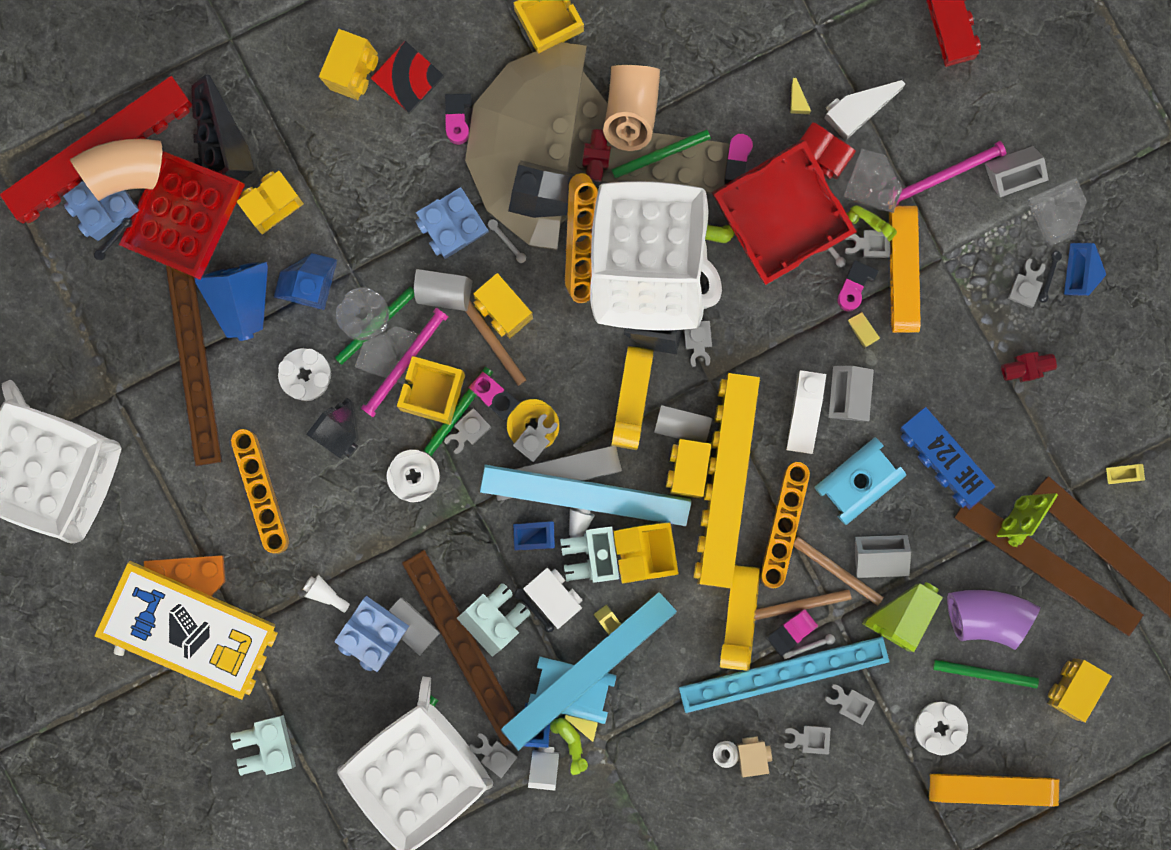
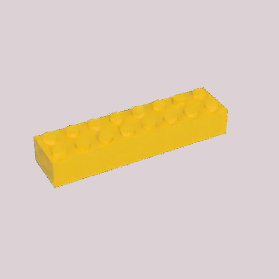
(728, 480)

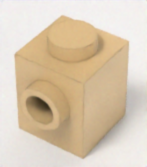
(753, 757)

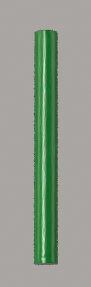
(660, 154)
(355, 344)
(460, 408)
(986, 674)

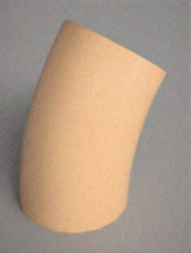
(631, 106)
(120, 166)

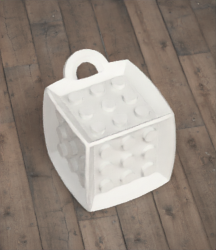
(651, 256)
(51, 470)
(415, 776)

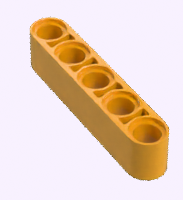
(575, 228)
(905, 270)
(250, 482)
(791, 513)
(994, 790)

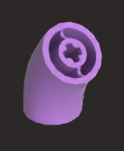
(991, 616)

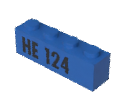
(947, 458)

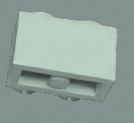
(602, 555)
(488, 623)
(274, 746)

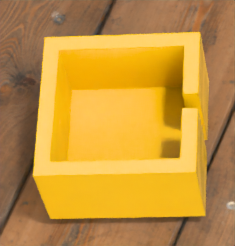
(548, 21)
(349, 64)
(269, 201)
(503, 306)
(433, 390)
(690, 468)
(646, 552)
(1078, 689)

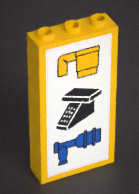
(186, 630)

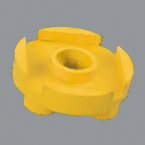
(525, 412)

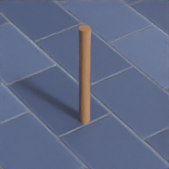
(495, 344)
(837, 571)
(802, 604)

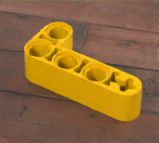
(632, 398)
(740, 619)

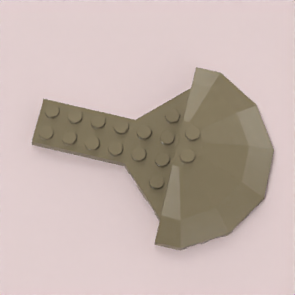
(544, 115)

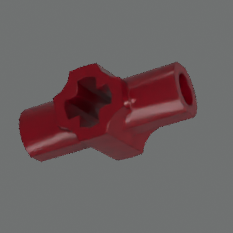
(596, 155)
(1029, 367)

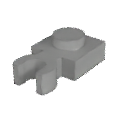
(873, 244)
(1026, 288)
(698, 340)
(470, 428)
(533, 441)
(853, 705)
(813, 739)
(496, 757)

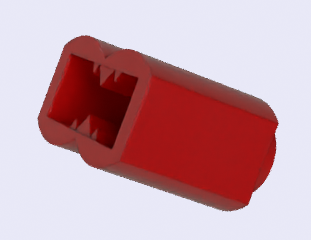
(828, 150)

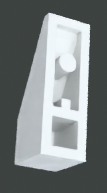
(856, 109)
(806, 411)
(544, 769)

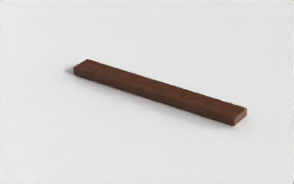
(194, 368)
(1108, 546)
(1053, 570)
(460, 642)

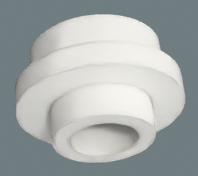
(719, 755)

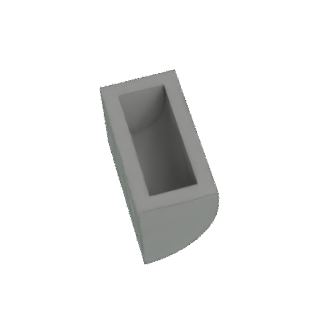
(1017, 171)
(442, 290)
(851, 393)
(682, 424)
(882, 556)
(420, 631)

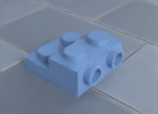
(97, 216)
(451, 223)
(371, 635)

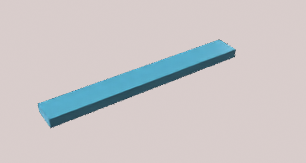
(585, 495)
(588, 671)
(784, 674)

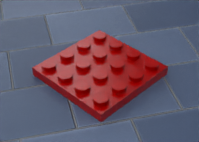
(182, 215)

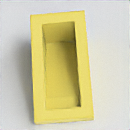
(798, 102)
(863, 330)
(1125, 474)
(607, 619)
(587, 727)

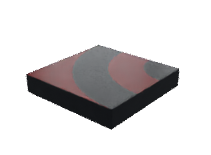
(407, 77)

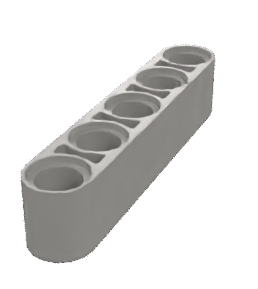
(579, 466)

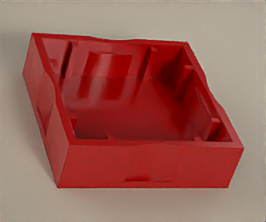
(783, 212)

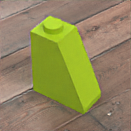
(906, 616)

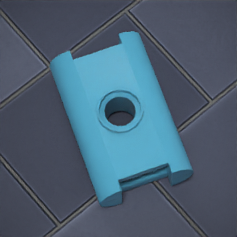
(879, 474)
(587, 706)

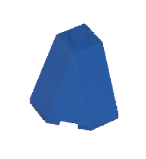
(307, 281)
(237, 298)

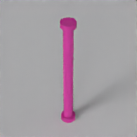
(997, 150)
(404, 362)

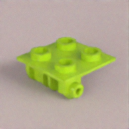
(1026, 517)

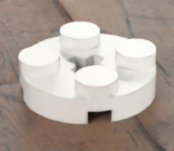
(309, 360)
(400, 468)
(954, 736)

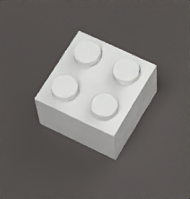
(553, 597)

